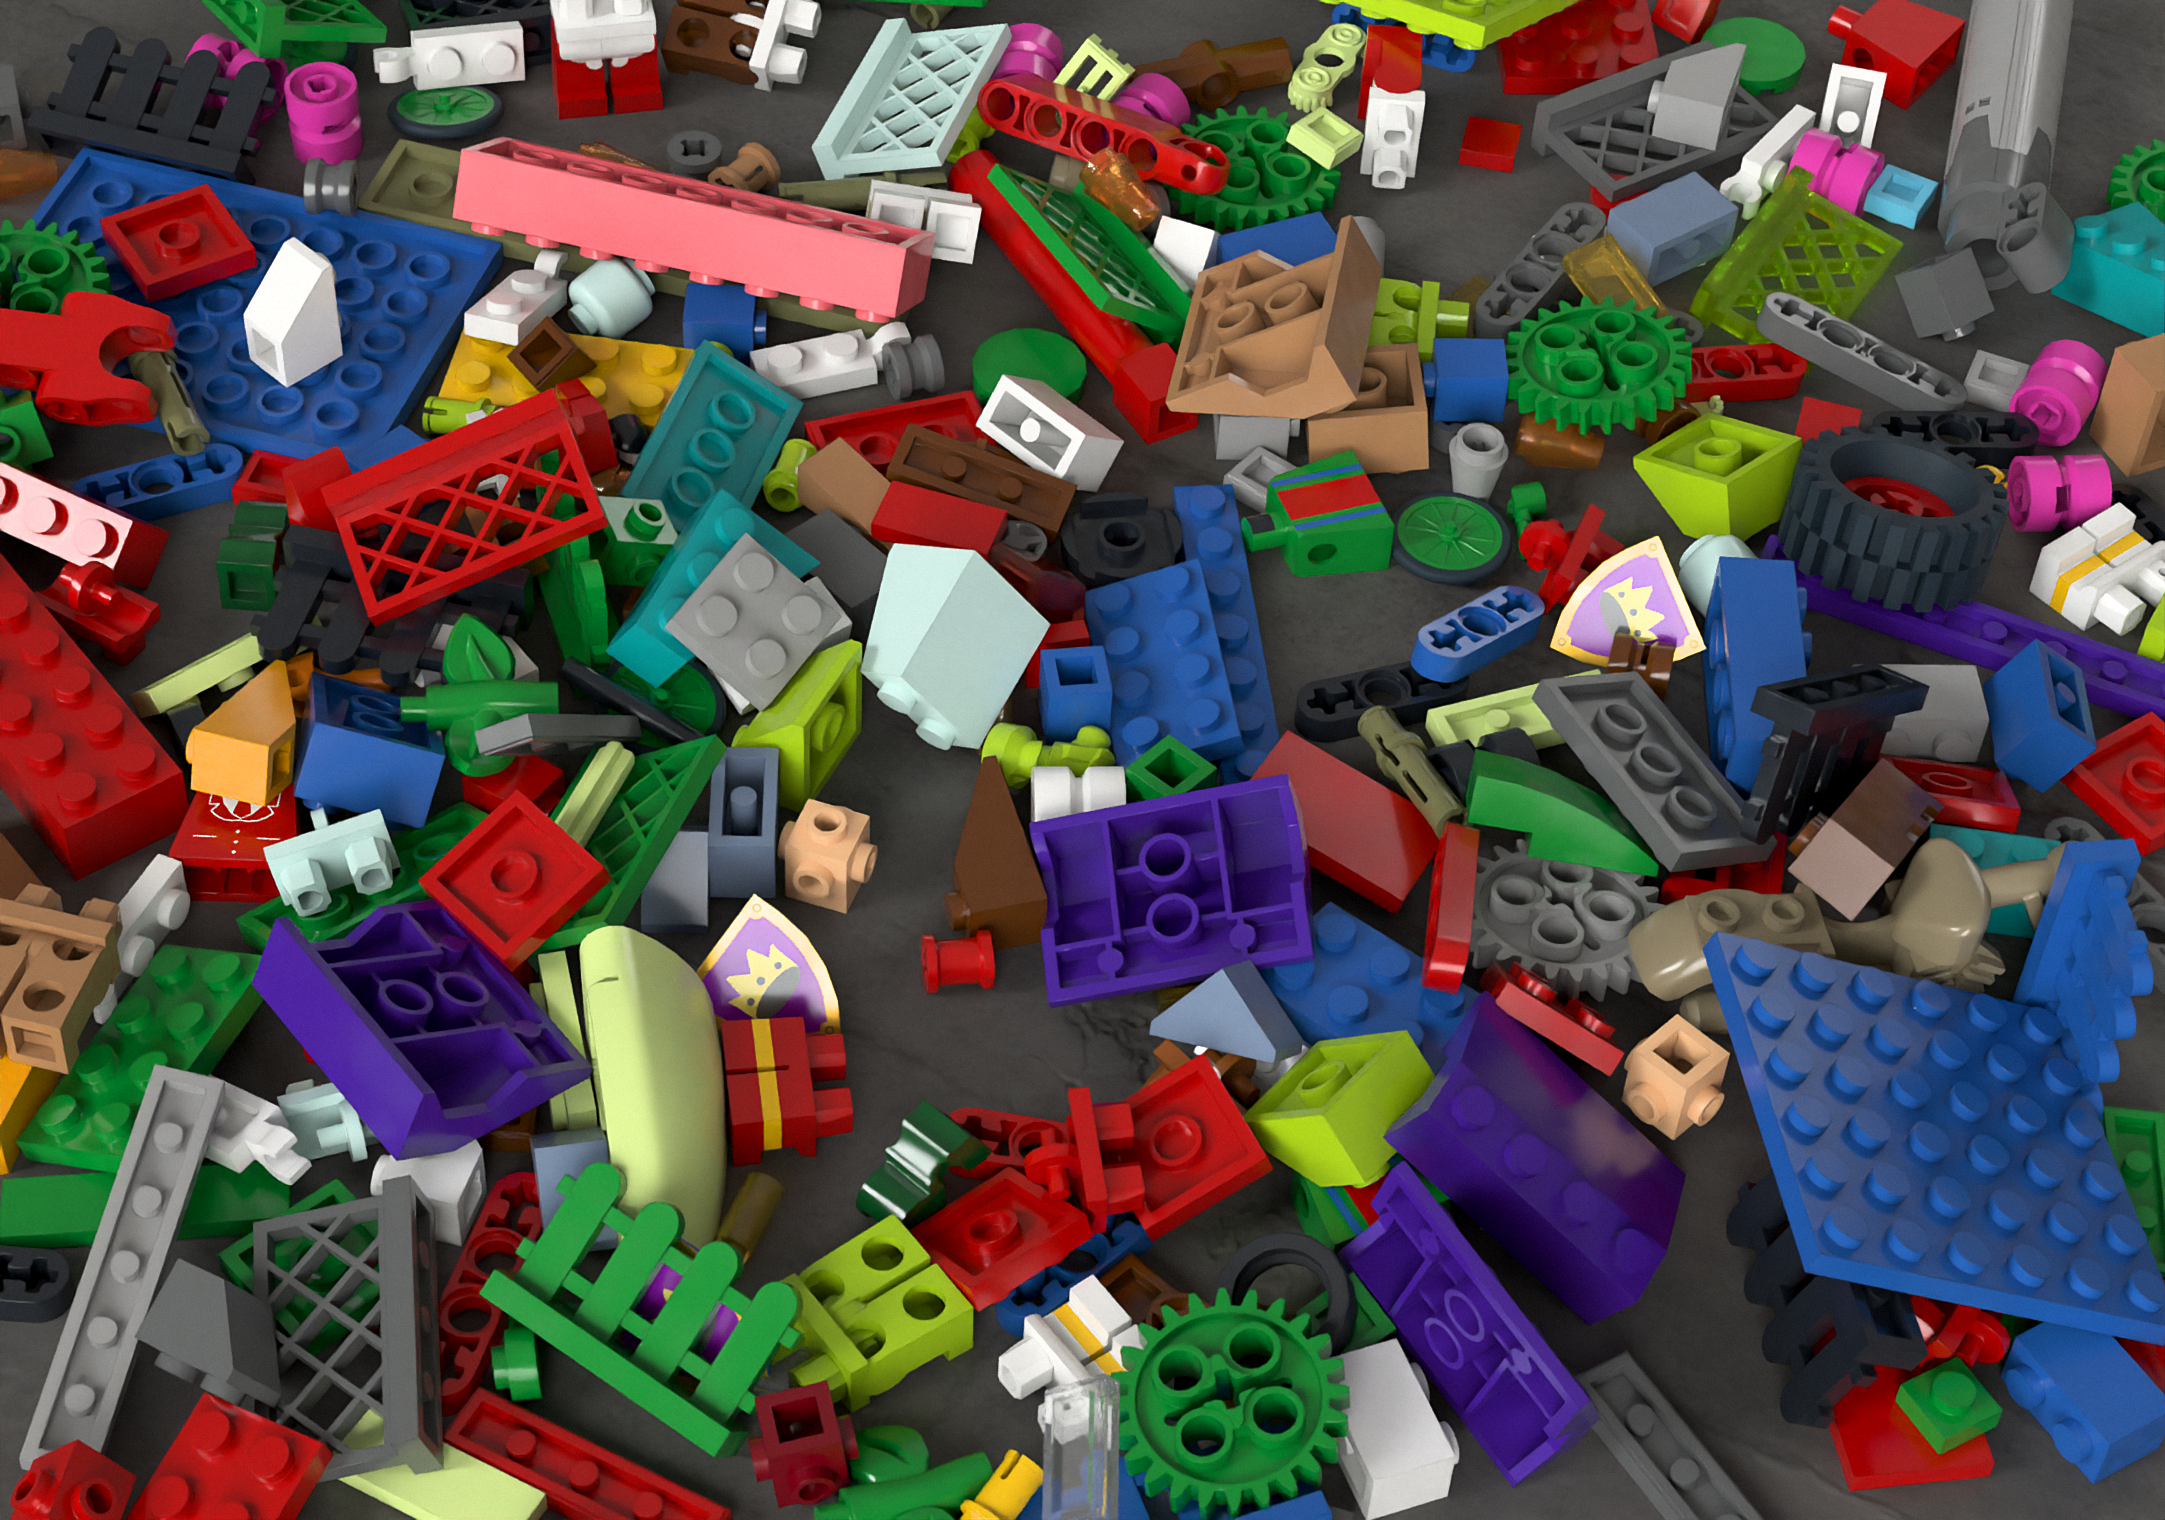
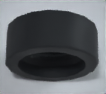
(1301, 1250)

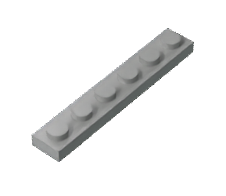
(126, 1263)

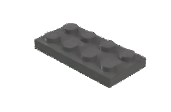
(1650, 769)

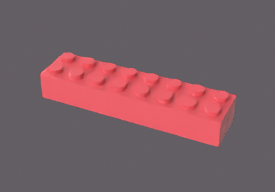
(693, 228)

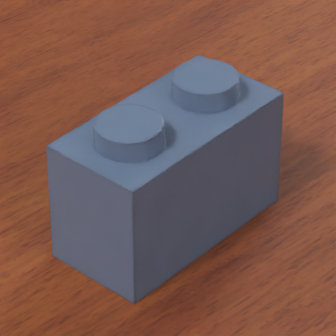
(1674, 227)
(744, 823)

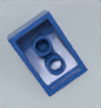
(363, 756)

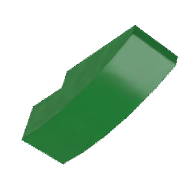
(1557, 815)

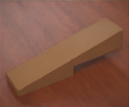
(845, 485)

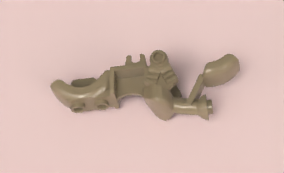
(1924, 931)

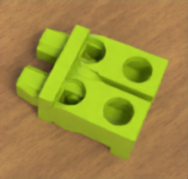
(1415, 315)
(875, 1315)

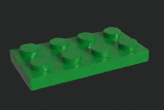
(417, 853)
(174, 1016)

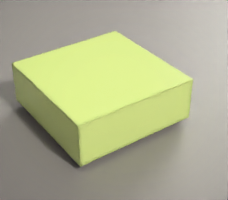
(1325, 137)

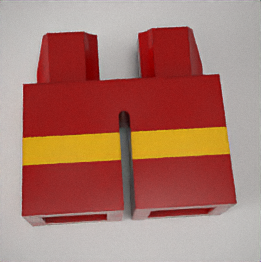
(771, 1089)

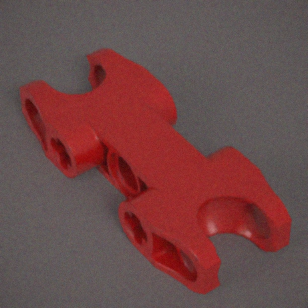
(75, 354)

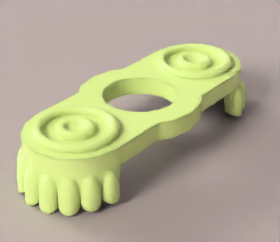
(1313, 83)

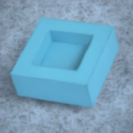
(1900, 196)

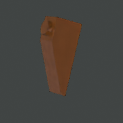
(995, 871)

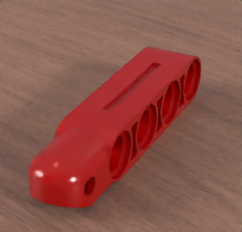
(1180, 158)

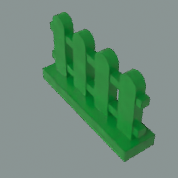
(574, 591)
(669, 1342)

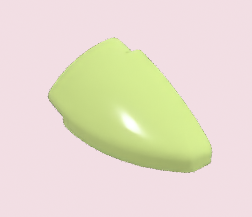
(656, 1076)

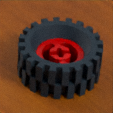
(1893, 518)

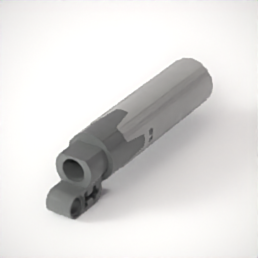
(2005, 145)

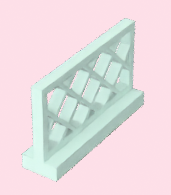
(882, 90)

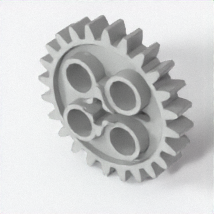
(1558, 920)

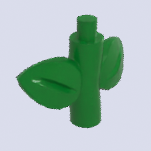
(478, 696)
(897, 1480)

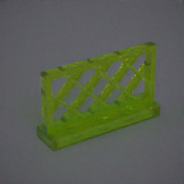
(1764, 240)

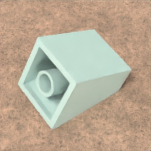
(948, 642)

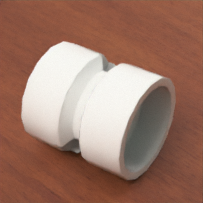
(1060, 793)

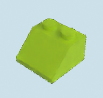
(1721, 475)
(811, 722)
(1338, 1105)

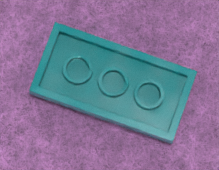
(712, 435)

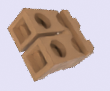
(53, 974)

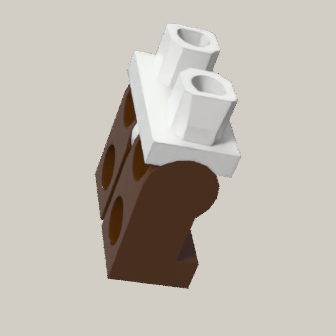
(740, 39)

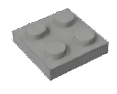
(753, 622)

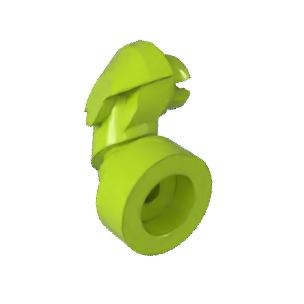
(1019, 750)

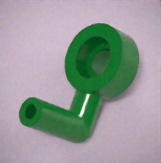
(518, 1361)

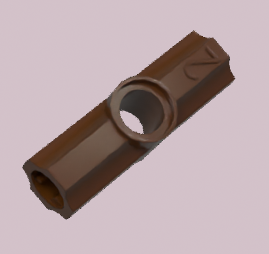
(1219, 75)

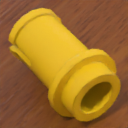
(1006, 1490)

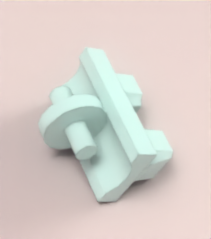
(333, 857)
(324, 1121)

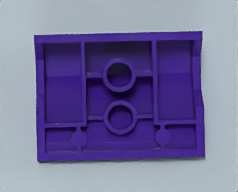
(1174, 890)
(417, 1027)
(1543, 1164)
(1467, 1331)

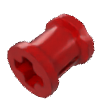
(957, 961)

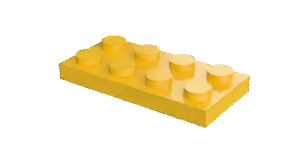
(627, 376)

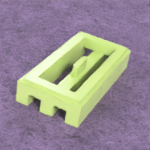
(1106, 62)

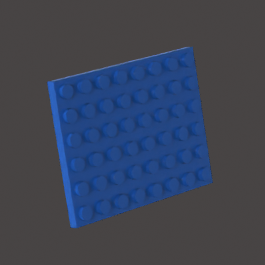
(395, 289)

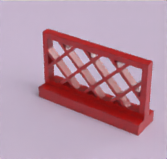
(452, 470)

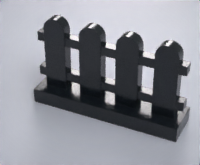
(130, 128)
(322, 572)
(1821, 742)
(1869, 1321)

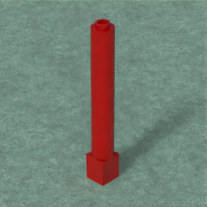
(1114, 344)

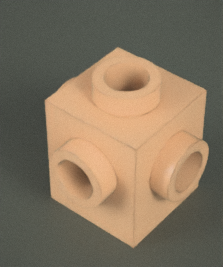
(827, 855)
(1675, 1078)

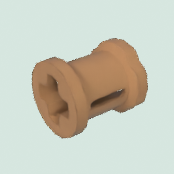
(742, 171)

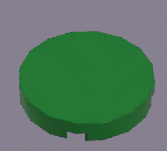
(1772, 52)
(1029, 355)

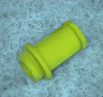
(450, 414)
(782, 482)

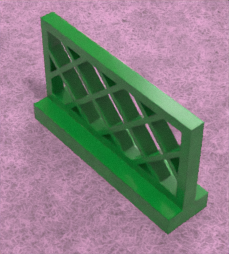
(268, 22)
(1101, 254)
(636, 831)

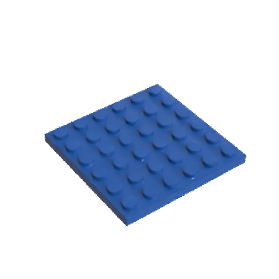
(1934, 1141)

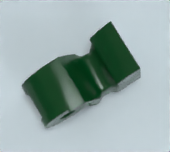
(252, 555)
(913, 1175)

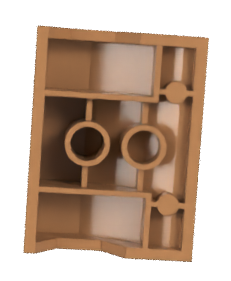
(1278, 334)

